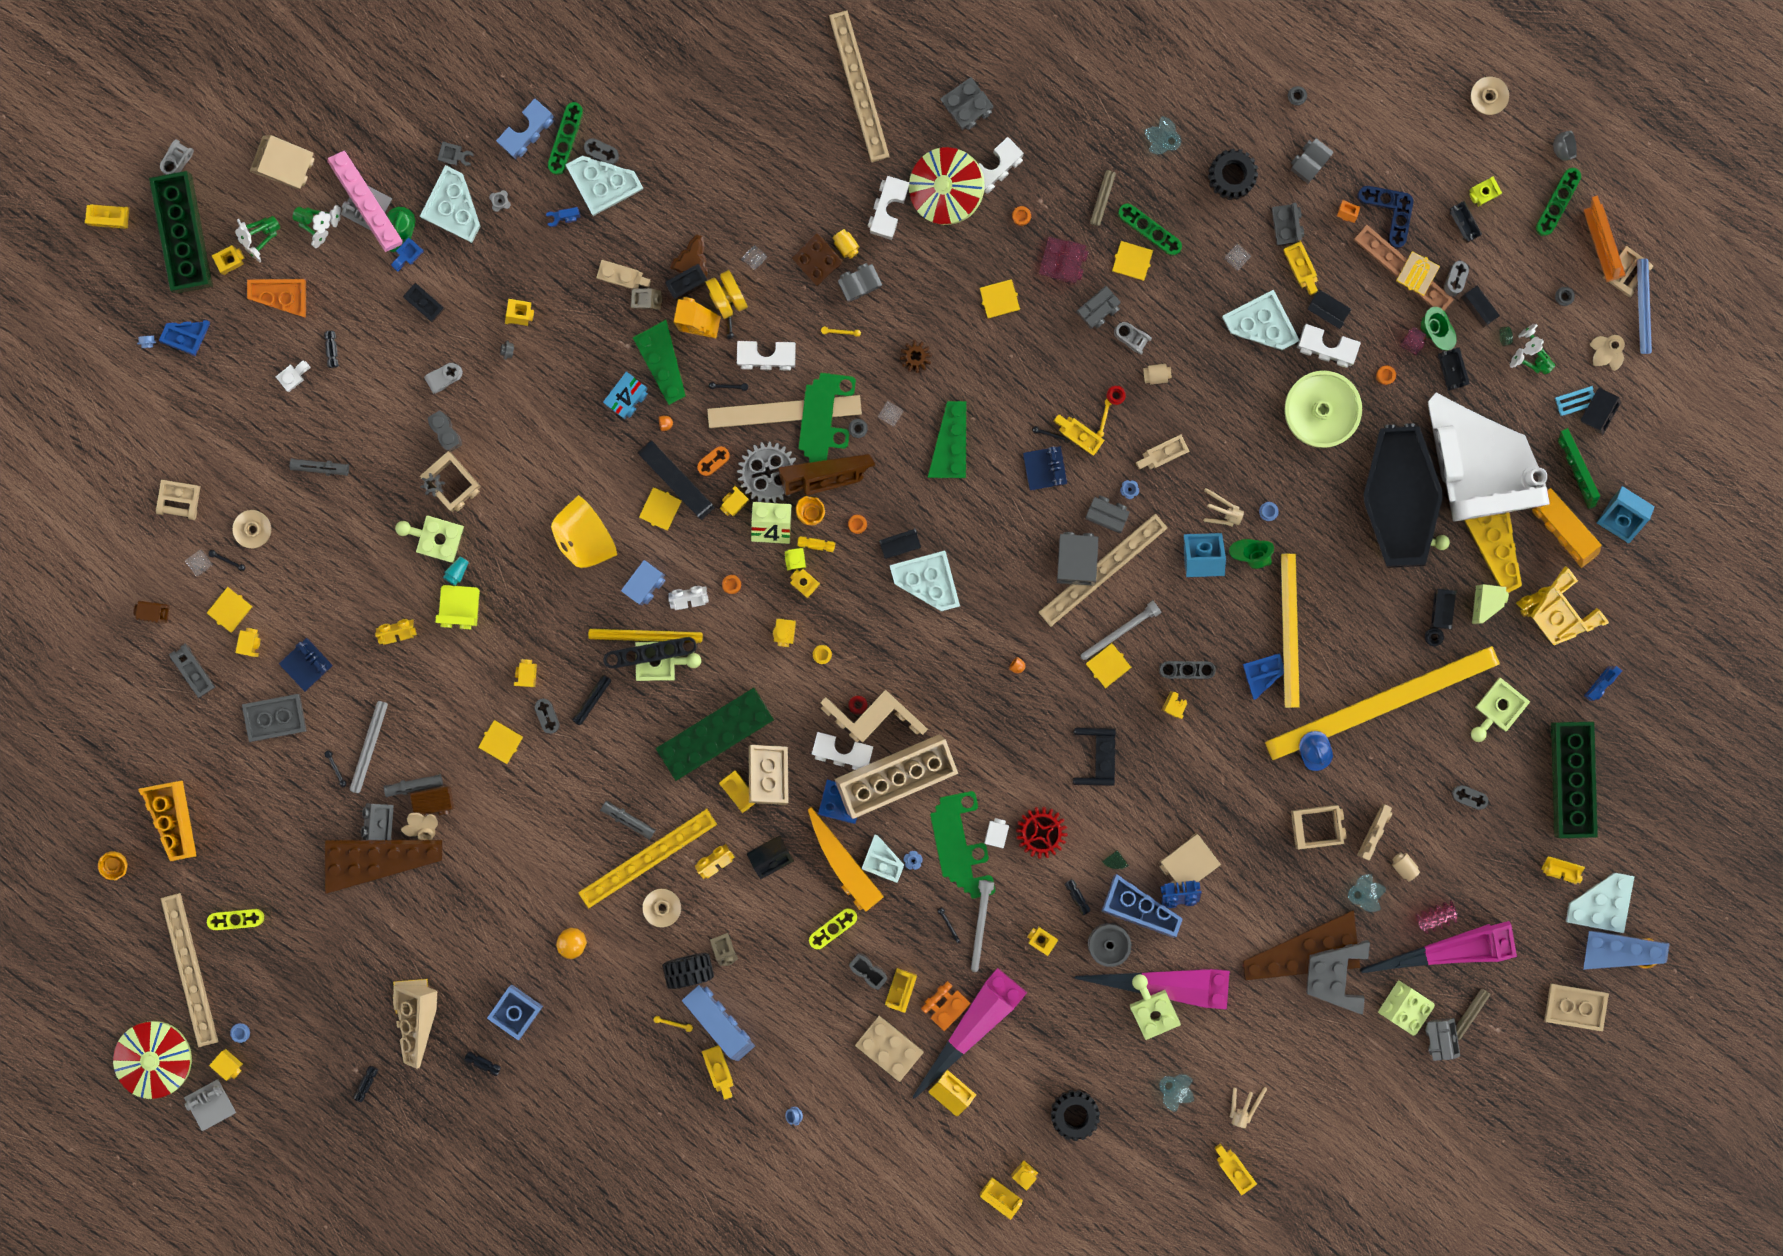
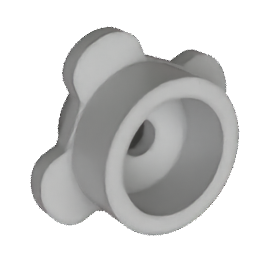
(500, 195)

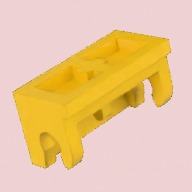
(107, 216)
(1174, 708)
(737, 790)
(901, 990)
(1001, 1198)

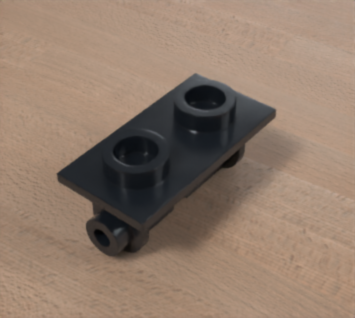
(1465, 221)

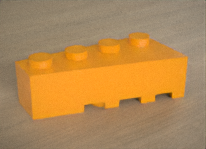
(696, 319)
(1568, 529)
(171, 818)

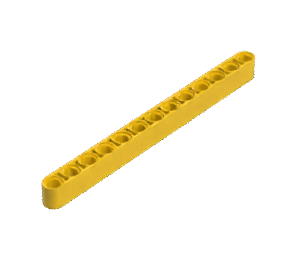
(1386, 701)

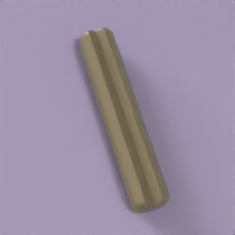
(1102, 198)
(1471, 1012)

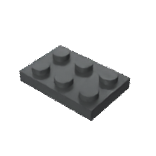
(274, 717)

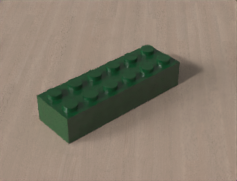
(181, 232)
(715, 734)
(1574, 779)

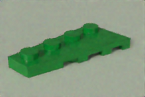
(660, 357)
(950, 449)
(1579, 469)

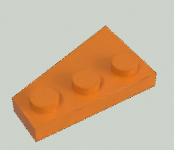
(281, 294)

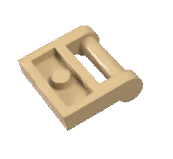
(1629, 261)
(179, 493)

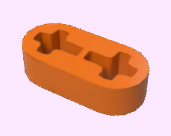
(710, 457)

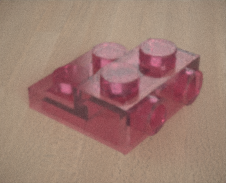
(1063, 260)

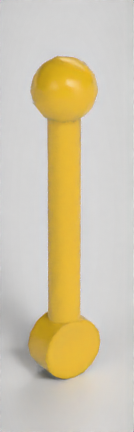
(825, 330)
(1100, 432)
(688, 1027)

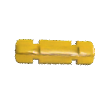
(816, 544)

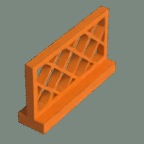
(1604, 241)

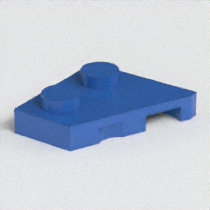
(185, 336)
(1263, 673)

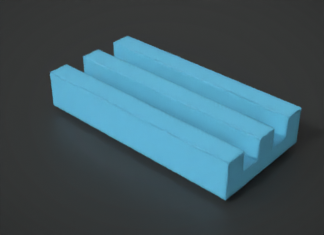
(1560, 406)

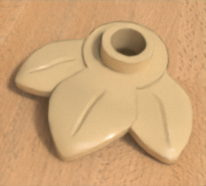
(1606, 353)
(420, 826)

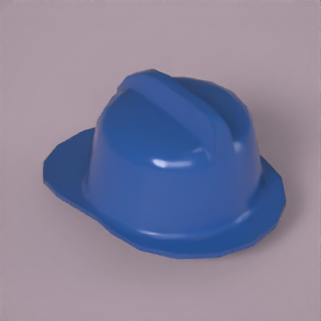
(1315, 750)

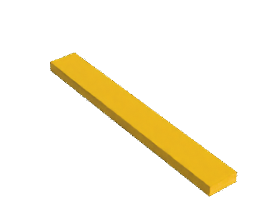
(1290, 630)
(647, 858)

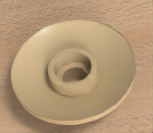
(1496, 89)
(242, 527)
(654, 914)

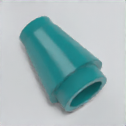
(456, 571)

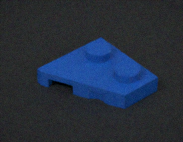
(1605, 679)

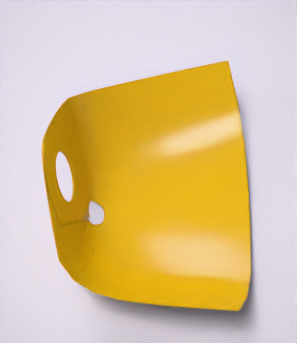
(587, 533)

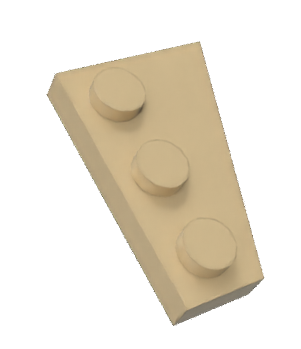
(1375, 832)

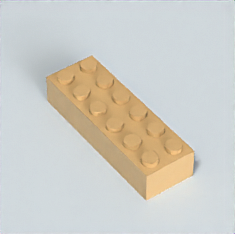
(896, 776)

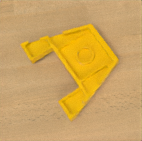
(1557, 616)

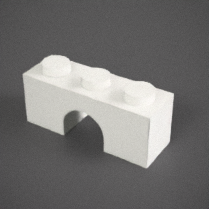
(1009, 156)
(892, 191)
(1312, 342)
(783, 356)
(825, 749)

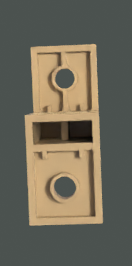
(873, 716)

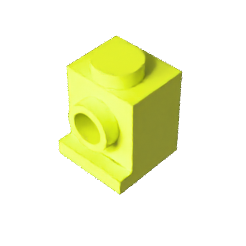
(1492, 188)
(795, 559)

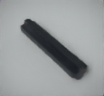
(591, 700)

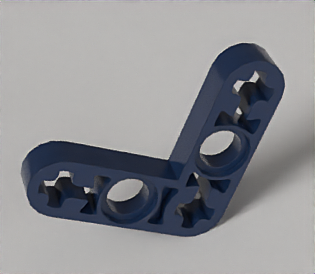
(1394, 204)

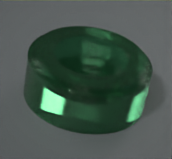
(1506, 336)

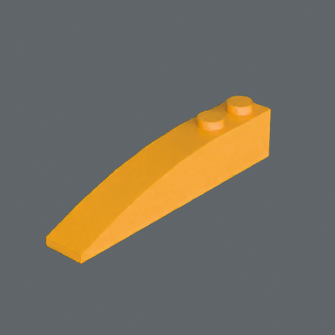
(845, 867)

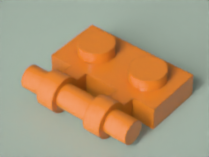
(950, 1010)

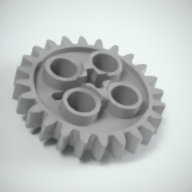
(764, 455)

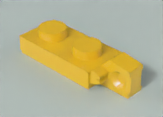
(1301, 267)
(1079, 434)
(718, 1070)
(1235, 1170)

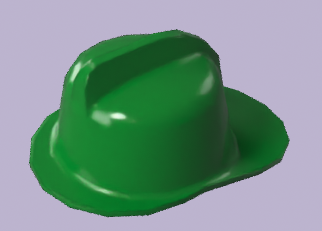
(403, 222)
(1438, 328)
(1253, 552)

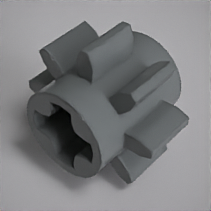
(426, 485)

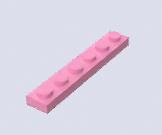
(365, 201)

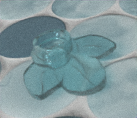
(1160, 135)
(1369, 893)
(1178, 1092)

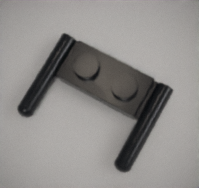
(1103, 758)

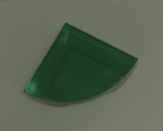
(1115, 861)

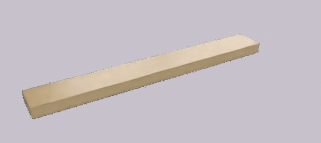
(859, 86)
(776, 412)
(1105, 568)
(189, 970)

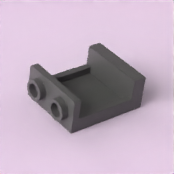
(1077, 559)

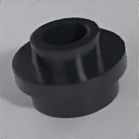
(1437, 641)

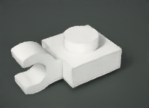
(291, 376)

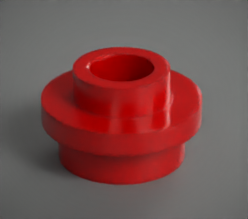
(1122, 395)
(858, 711)

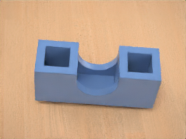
(515, 142)

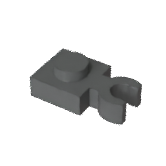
(452, 154)

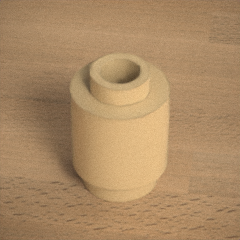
(1157, 374)
(1405, 866)

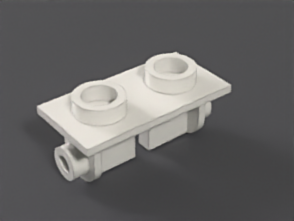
(679, 597)

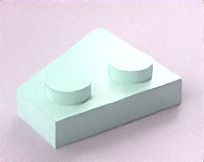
(882, 861)

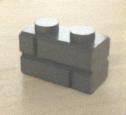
(1098, 308)
(1107, 514)
(1443, 1039)

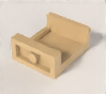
(1189, 862)

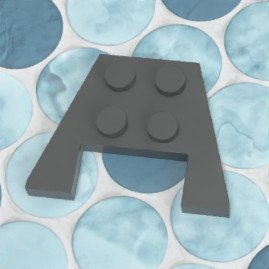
(1328, 975)

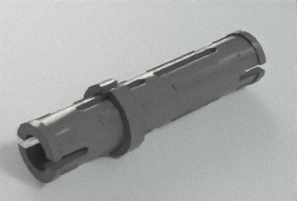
(341, 469)
(405, 787)
(627, 819)

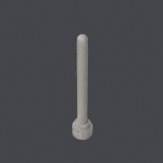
(1151, 610)
(985, 889)

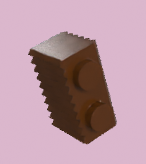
(151, 612)
(432, 801)

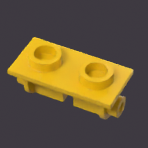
(1530, 602)
(387, 632)
(721, 856)
(1557, 868)

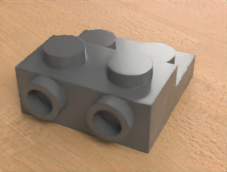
(967, 104)

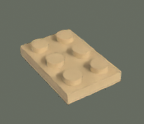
(768, 774)
(1576, 1007)
(889, 1048)

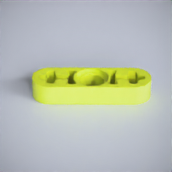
(250, 923)
(818, 933)

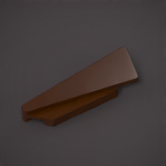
(825, 474)

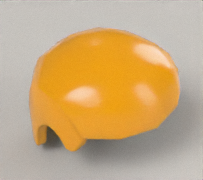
(810, 510)
(112, 865)
(571, 943)

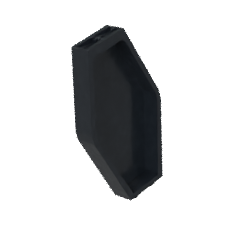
(1402, 496)

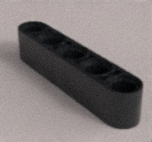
(676, 480)
(641, 652)

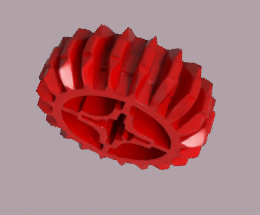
(1033, 817)

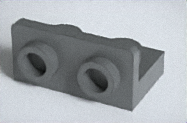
(1287, 224)
(377, 821)

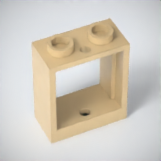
(438, 466)
(1298, 827)

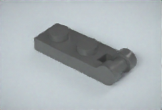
(192, 671)

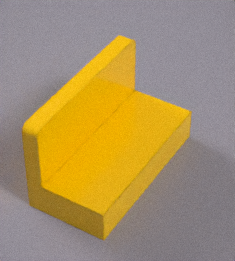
(952, 1093)

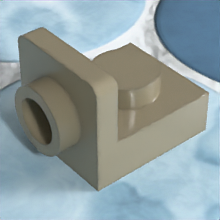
(646, 299)
(723, 950)

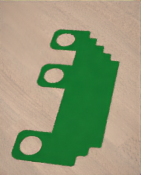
(816, 427)
(951, 844)

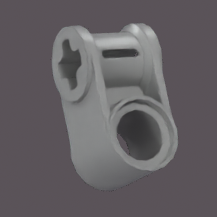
(175, 157)
(1133, 337)
(440, 378)

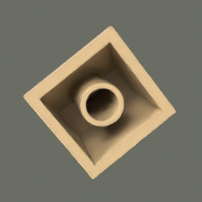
(282, 162)

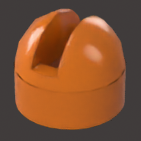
(665, 423)
(1017, 665)

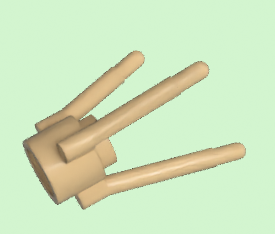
(1232, 514)
(1242, 1117)

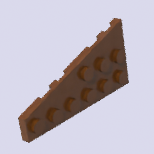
(367, 860)
(1293, 955)

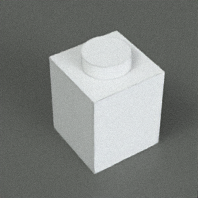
(996, 833)

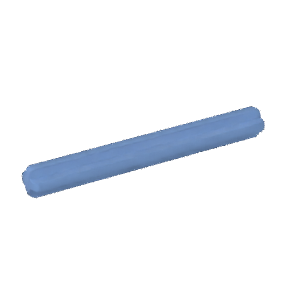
(1644, 306)

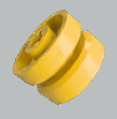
(726, 294)

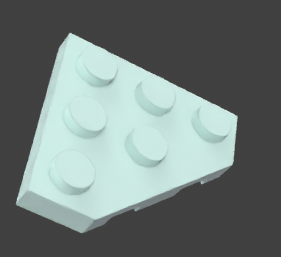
(602, 183)
(452, 206)
(1262, 322)
(928, 580)
(1604, 904)

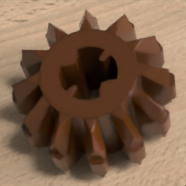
(917, 350)

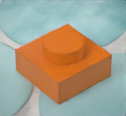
(1348, 211)

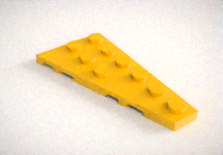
(1497, 547)

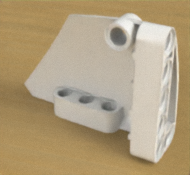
(1483, 463)

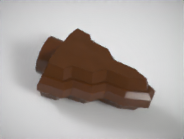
(691, 256)

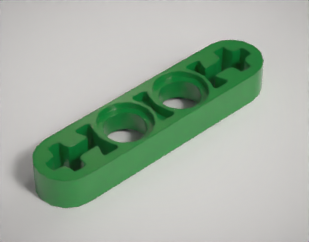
(563, 138)
(1557, 201)
(1152, 226)

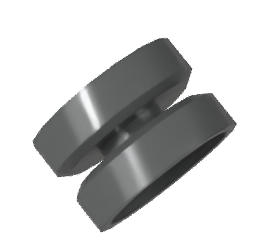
(1109, 933)

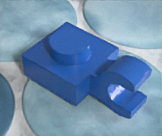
(566, 215)
(408, 252)

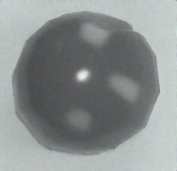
(1565, 146)

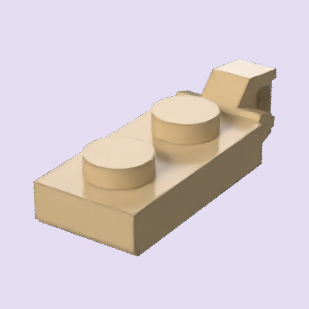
(621, 275)
(1163, 453)

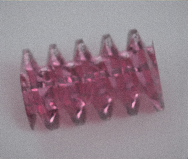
(1437, 917)

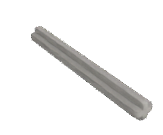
(368, 747)

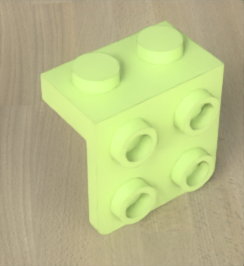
(1406, 1008)

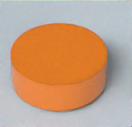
(1021, 216)
(1386, 375)
(857, 524)
(731, 584)

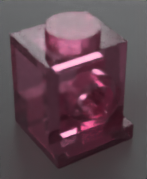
(1414, 341)

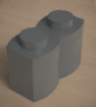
(1311, 161)
(859, 282)
(447, 436)
(863, 967)

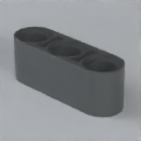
(1196, 669)

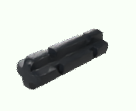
(331, 349)
(1077, 897)
(482, 1063)
(365, 1083)

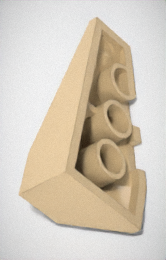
(416, 1014)

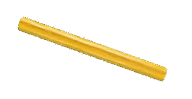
(639, 635)

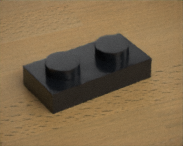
(423, 302)

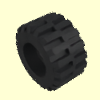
(1237, 158)
(688, 971)
(1082, 1130)

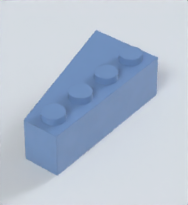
(1138, 908)
(1614, 950)
(717, 1023)

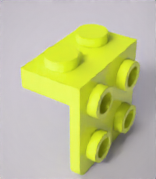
(458, 606)

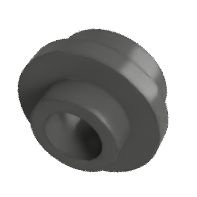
(1303, 95)
(1570, 296)
(507, 350)
(862, 423)

